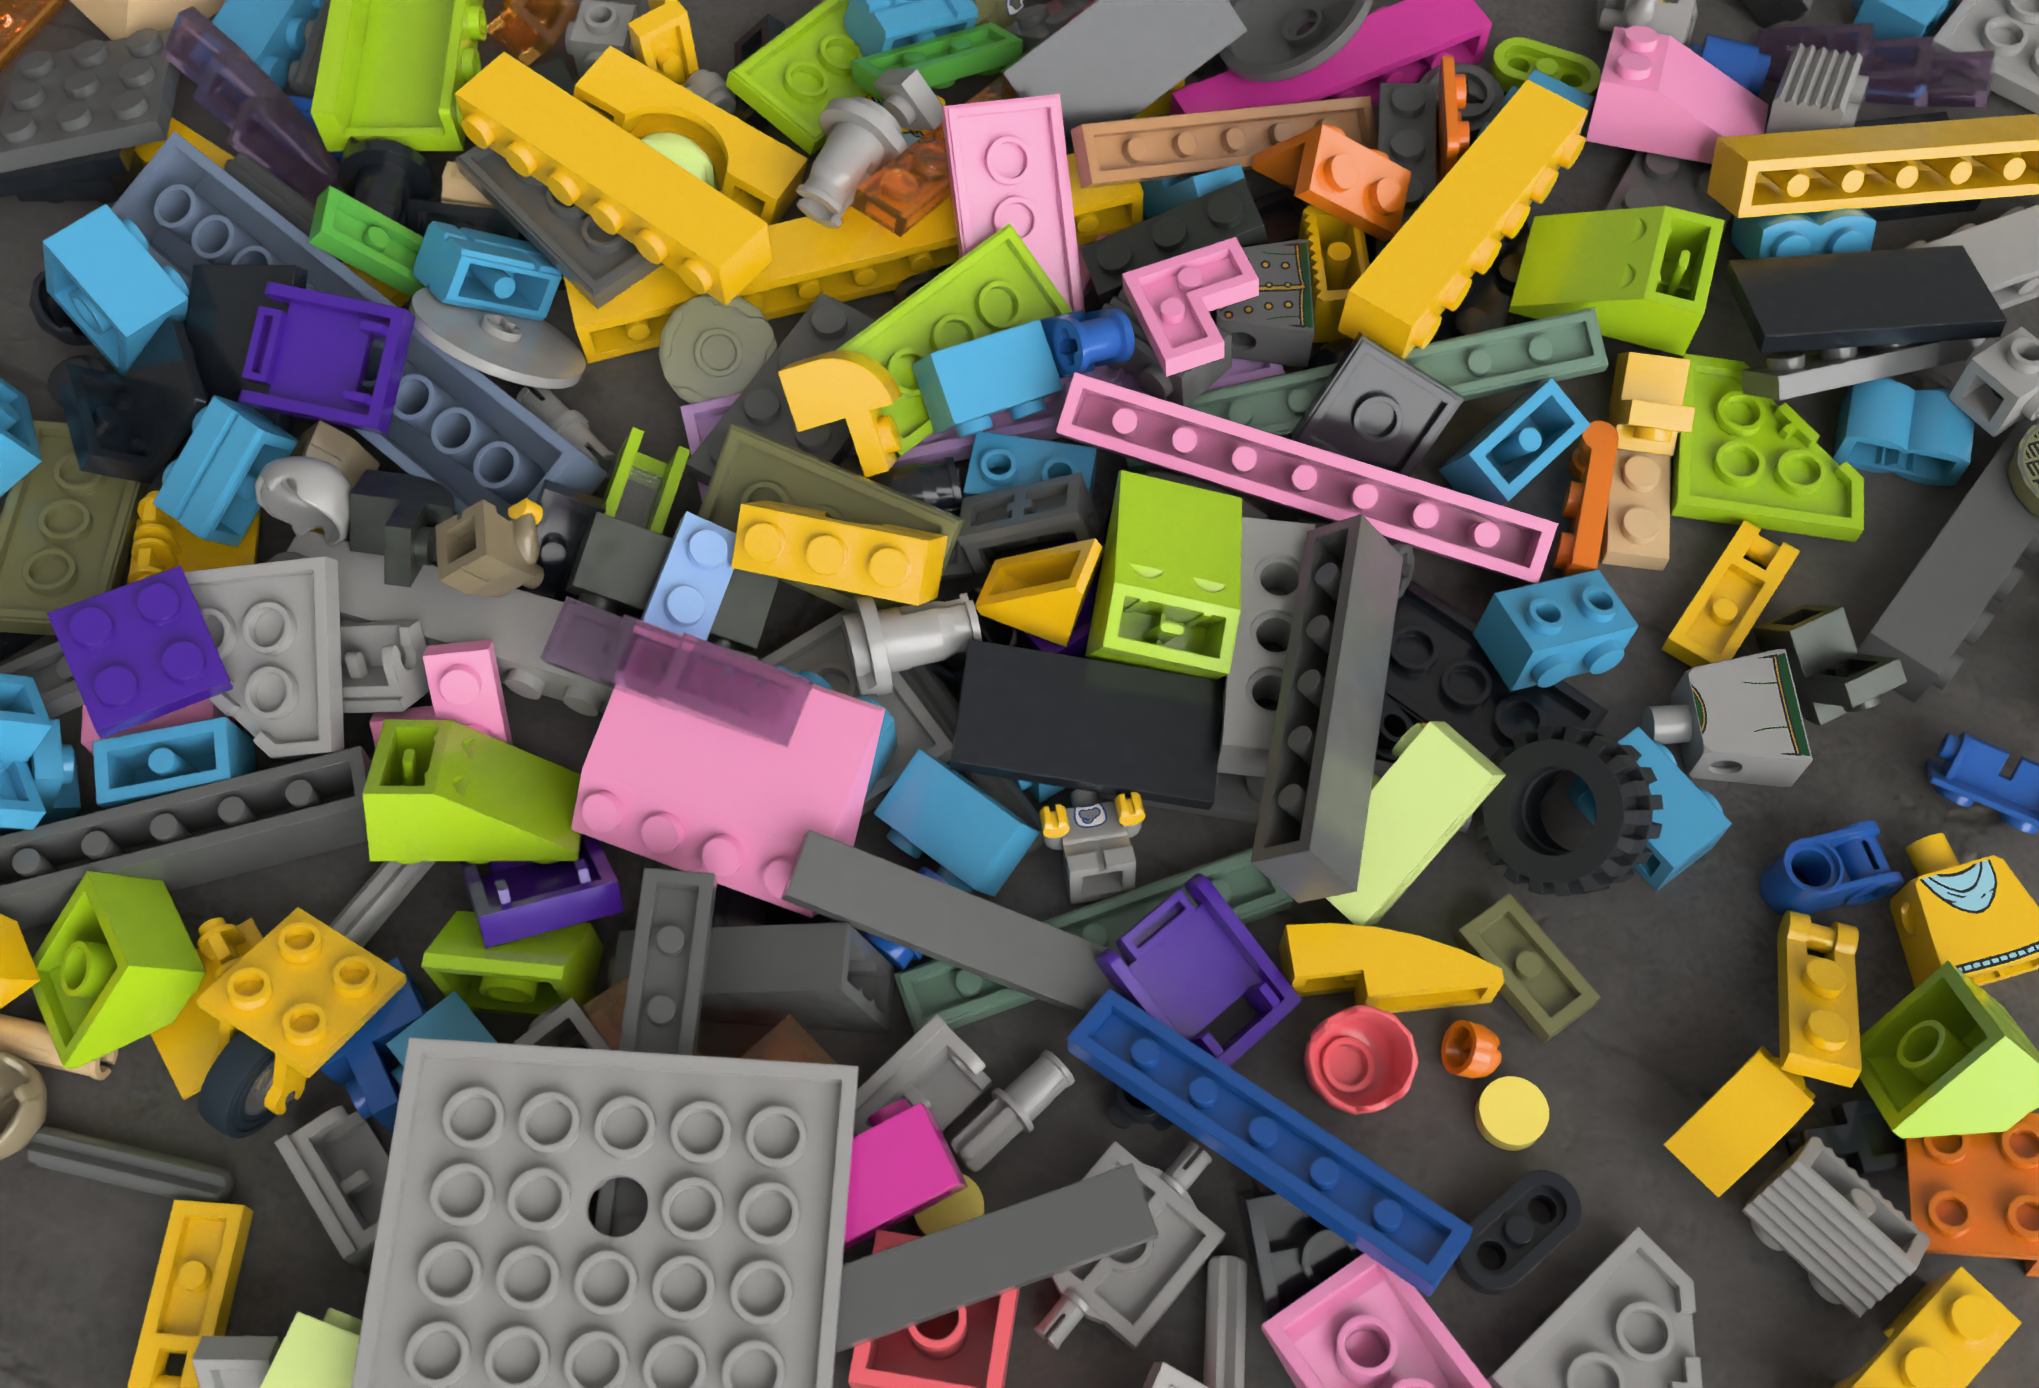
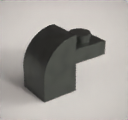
(398, 519)
(1826, 663)

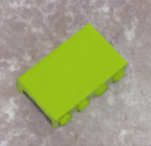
(396, 71)

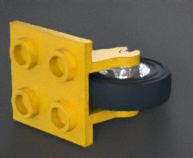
(284, 1017)

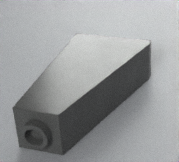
(812, 971)

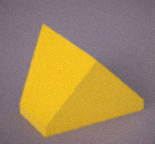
(1041, 589)

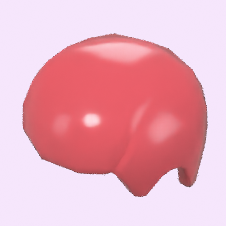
(1360, 1060)

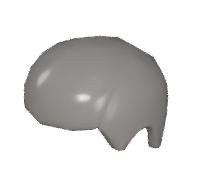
(306, 495)

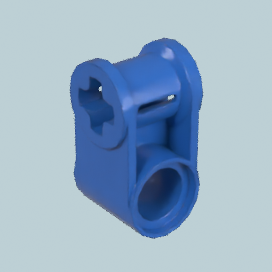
(1089, 340)
(1839, 866)

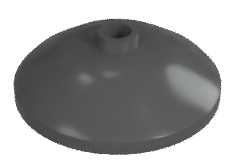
(1291, 36)

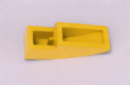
(1384, 967)

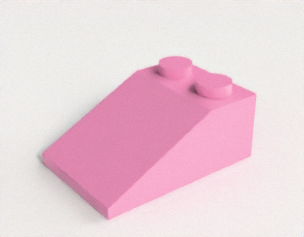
(1668, 99)
(1368, 1333)

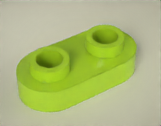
(1519, 56)

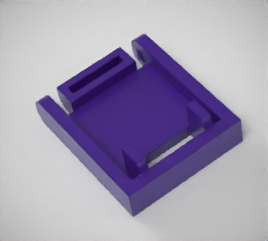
(320, 358)
(537, 898)
(1194, 965)

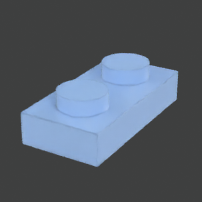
(692, 578)

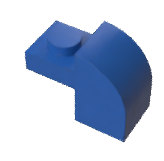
(366, 1060)

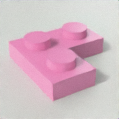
(1176, 298)
(462, 688)

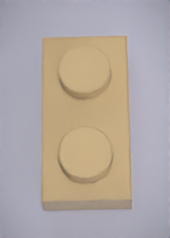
(1638, 512)

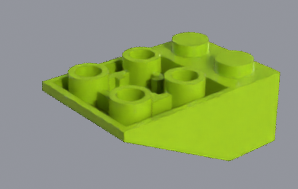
(1636, 266)
(1169, 579)
(466, 798)

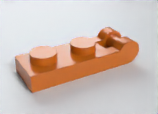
(1587, 500)

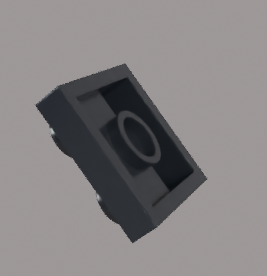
(1288, 1248)

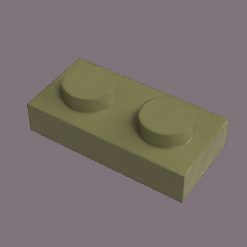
(1536, 973)

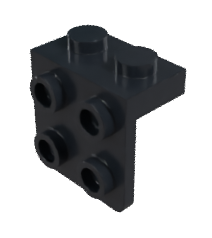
(136, 420)

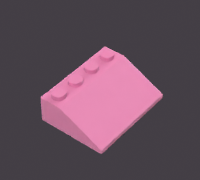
(724, 797)

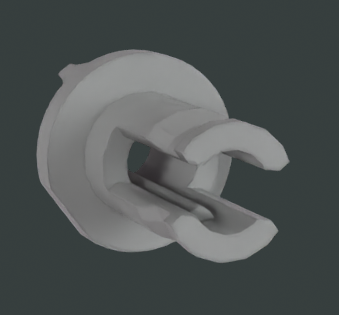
(858, 143)
(904, 638)

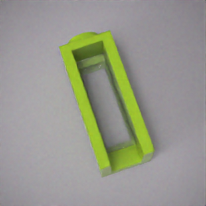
(643, 487)

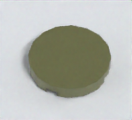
(714, 347)

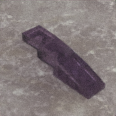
(1898, 69)
(251, 104)
(677, 672)

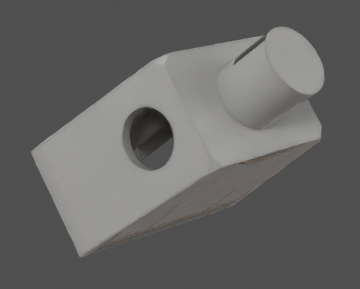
(1736, 721)

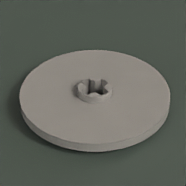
(499, 344)

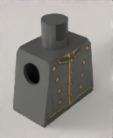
(1279, 321)

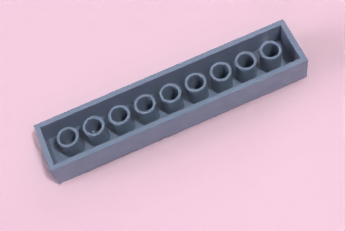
(446, 415)

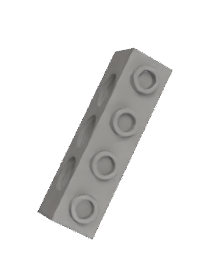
(1269, 559)

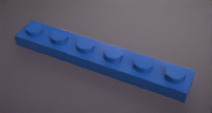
(1271, 1142)

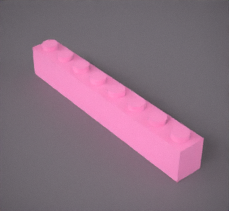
(1306, 478)

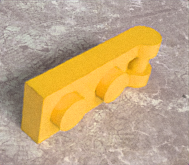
(1730, 599)
(1818, 1000)
(190, 1289)

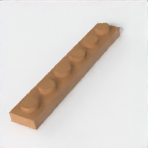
(1206, 141)

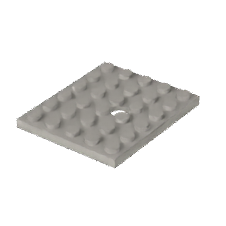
(505, 1282)

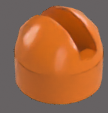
(1473, 1039)

